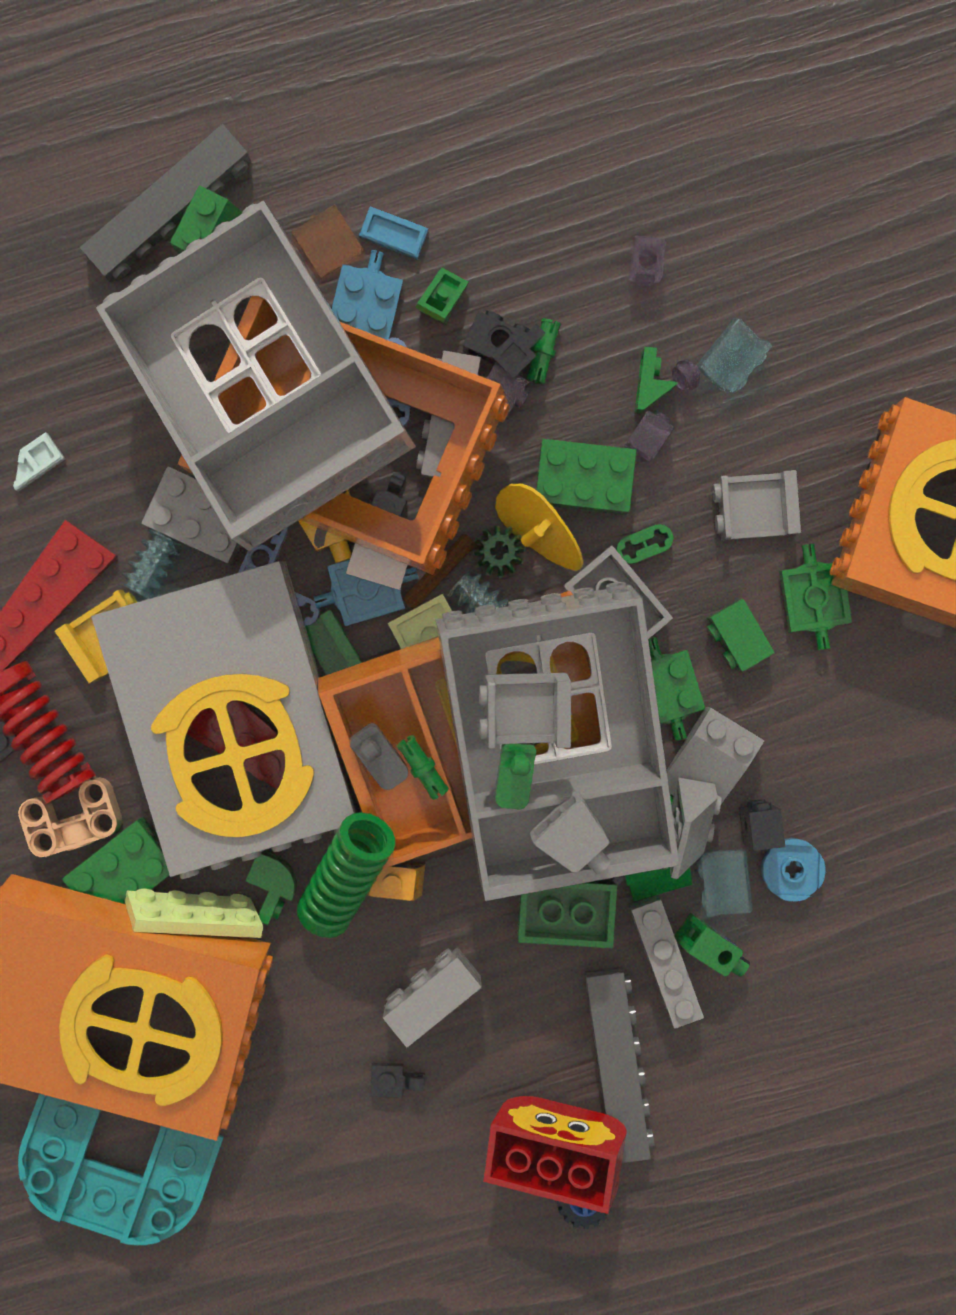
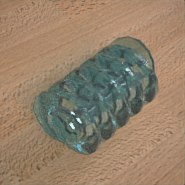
(151, 564)
(475, 593)

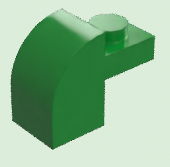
(278, 878)

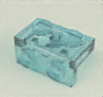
(733, 356)
(725, 882)

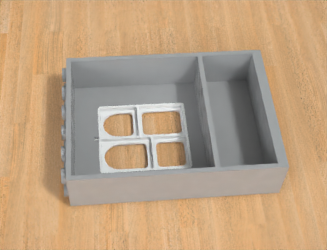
(301, 443)
(617, 778)

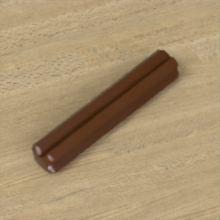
(430, 582)

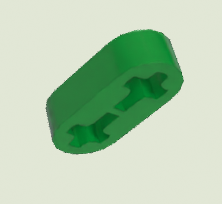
(641, 537)

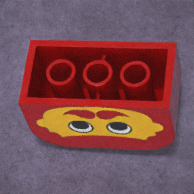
(556, 1152)

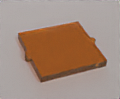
(327, 241)

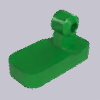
(515, 775)

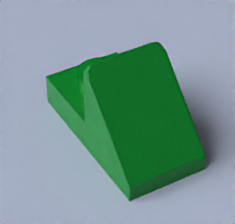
(442, 296)
(649, 389)

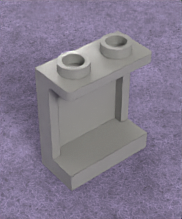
(757, 506)
(526, 709)

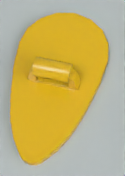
(538, 524)

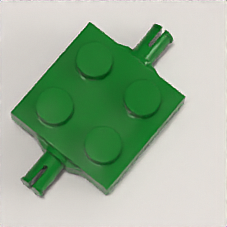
(812, 600)
(674, 687)

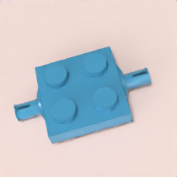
(367, 297)
(361, 598)

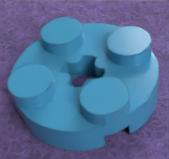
(805, 882)

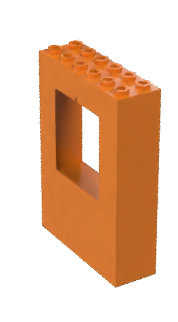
(406, 377)

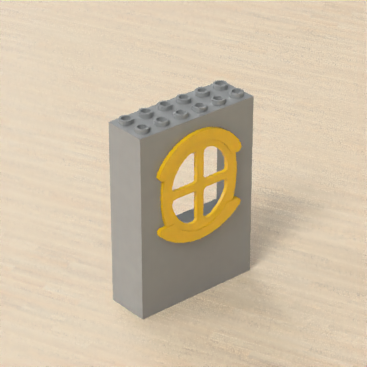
(200, 652)

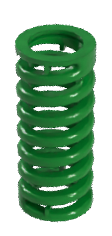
(345, 874)

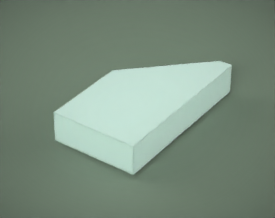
(36, 460)

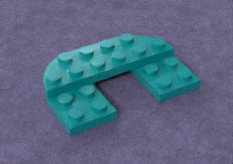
(105, 1197)

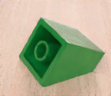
(202, 217)

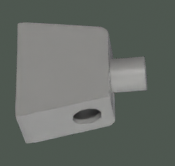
(573, 836)

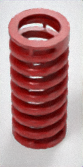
(50, 786)

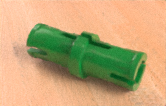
(543, 352)
(422, 767)

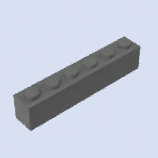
(163, 205)
(616, 1058)

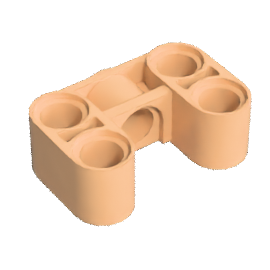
(74, 830)

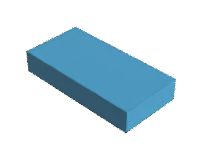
(393, 233)

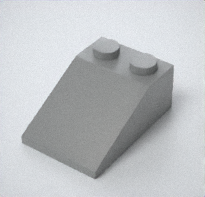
(714, 753)
(693, 813)

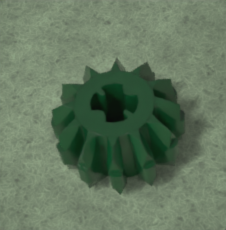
(490, 545)

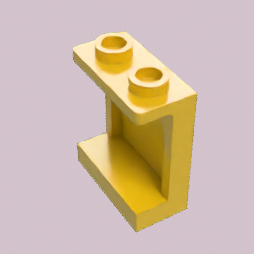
(82, 641)

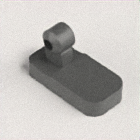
(379, 756)

